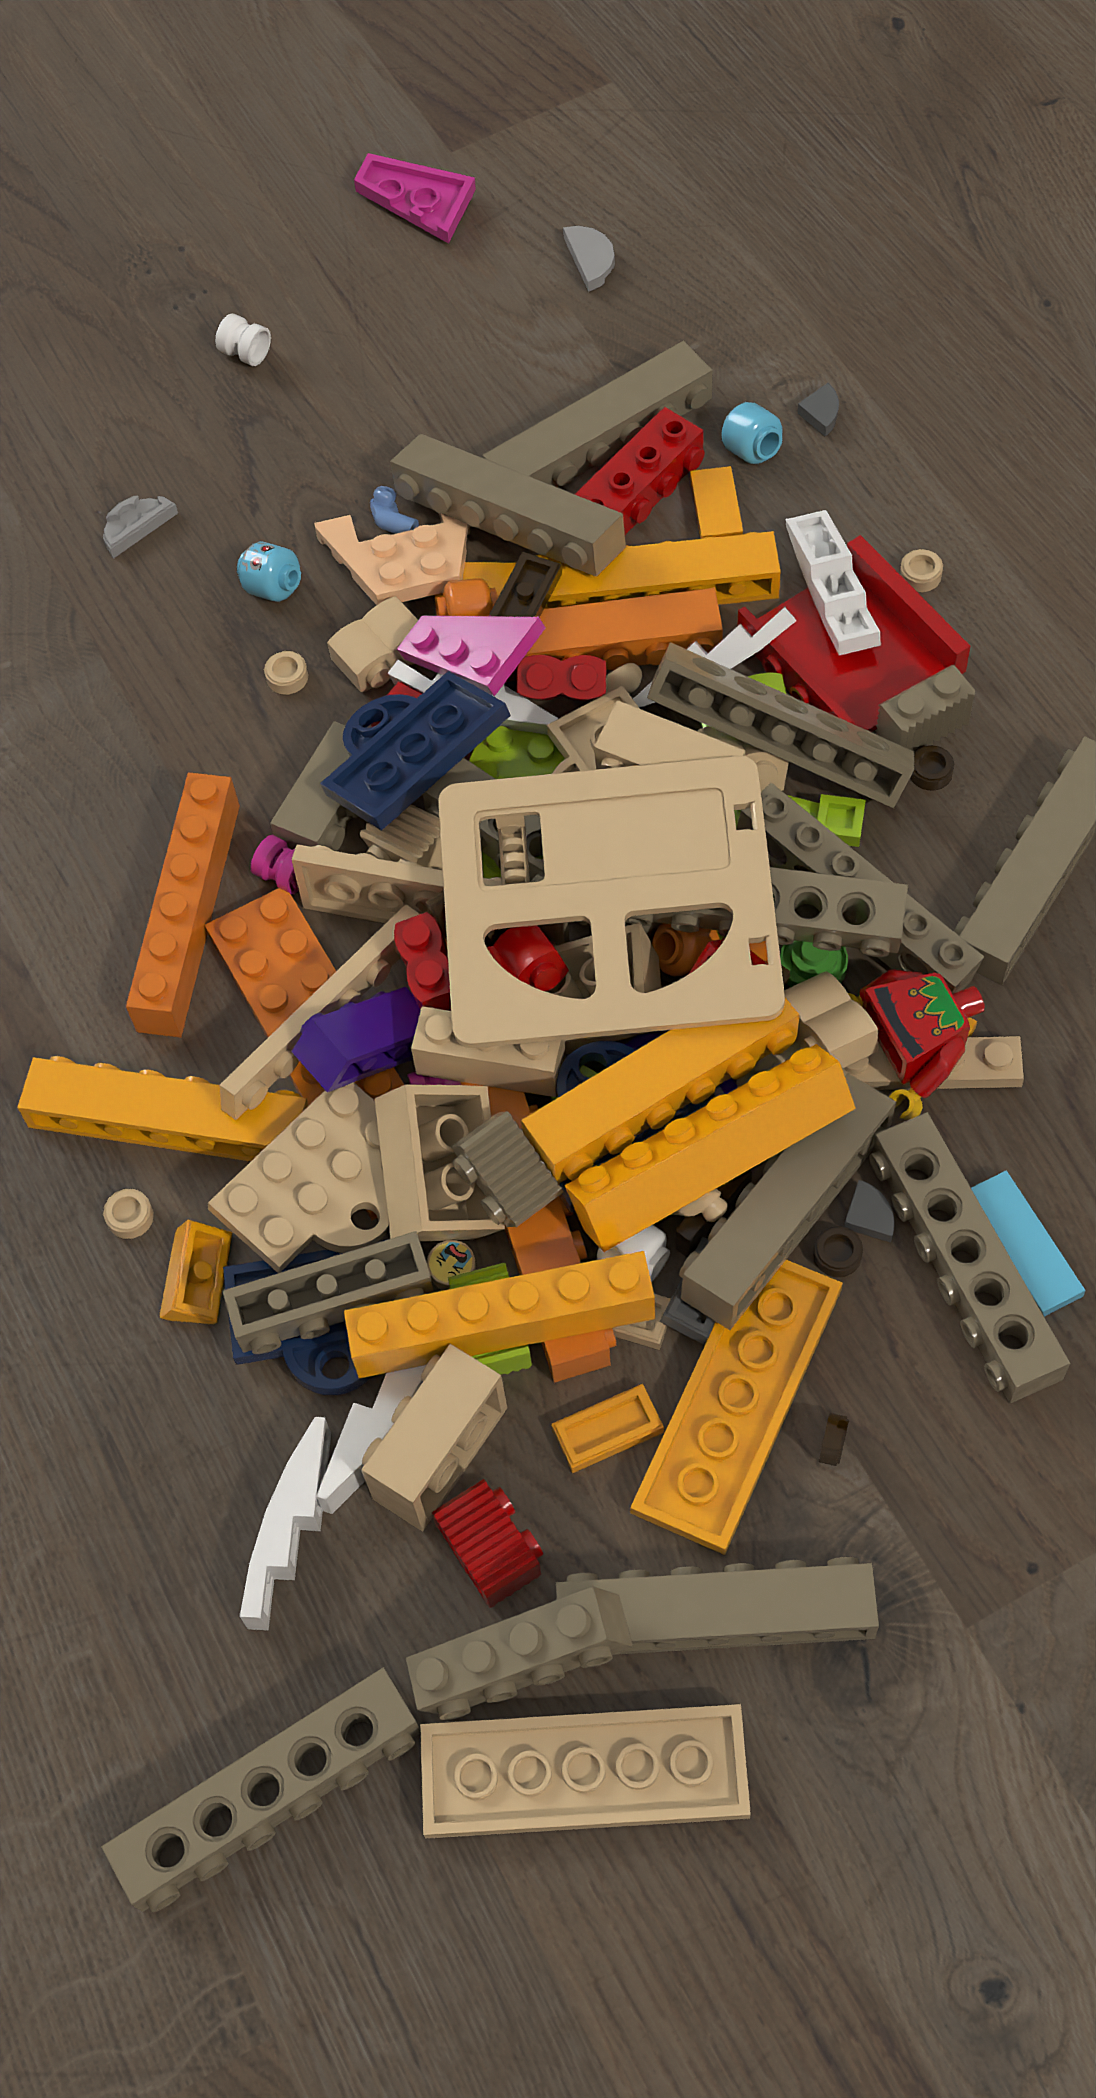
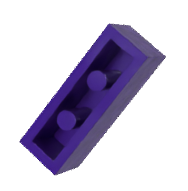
(359, 1038)

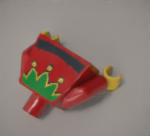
(919, 1028)

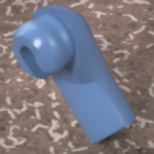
(387, 514)

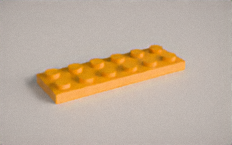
(735, 1409)

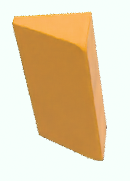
(196, 1273)

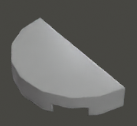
(591, 253)
(134, 520)

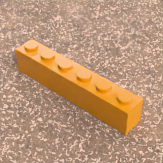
(736, 566)
(649, 1089)
(149, 1109)
(710, 1146)
(501, 1314)

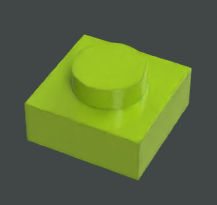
(842, 817)

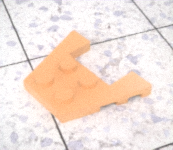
(399, 564)

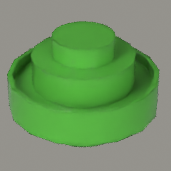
(808, 961)

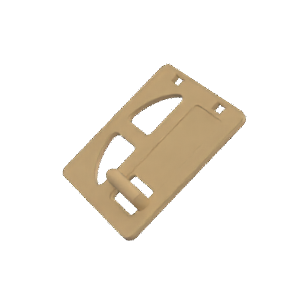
(611, 851)

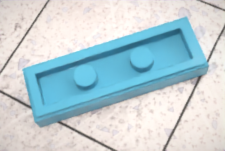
(1028, 1244)

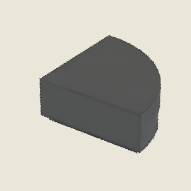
(821, 409)
(870, 1213)

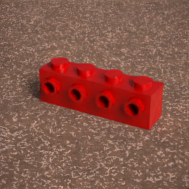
(647, 467)

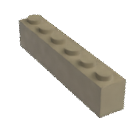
(607, 418)
(509, 504)
(1036, 867)
(781, 1209)
(742, 1605)

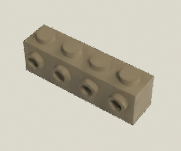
(316, 1294)
(519, 1653)

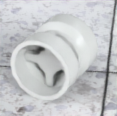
(245, 340)

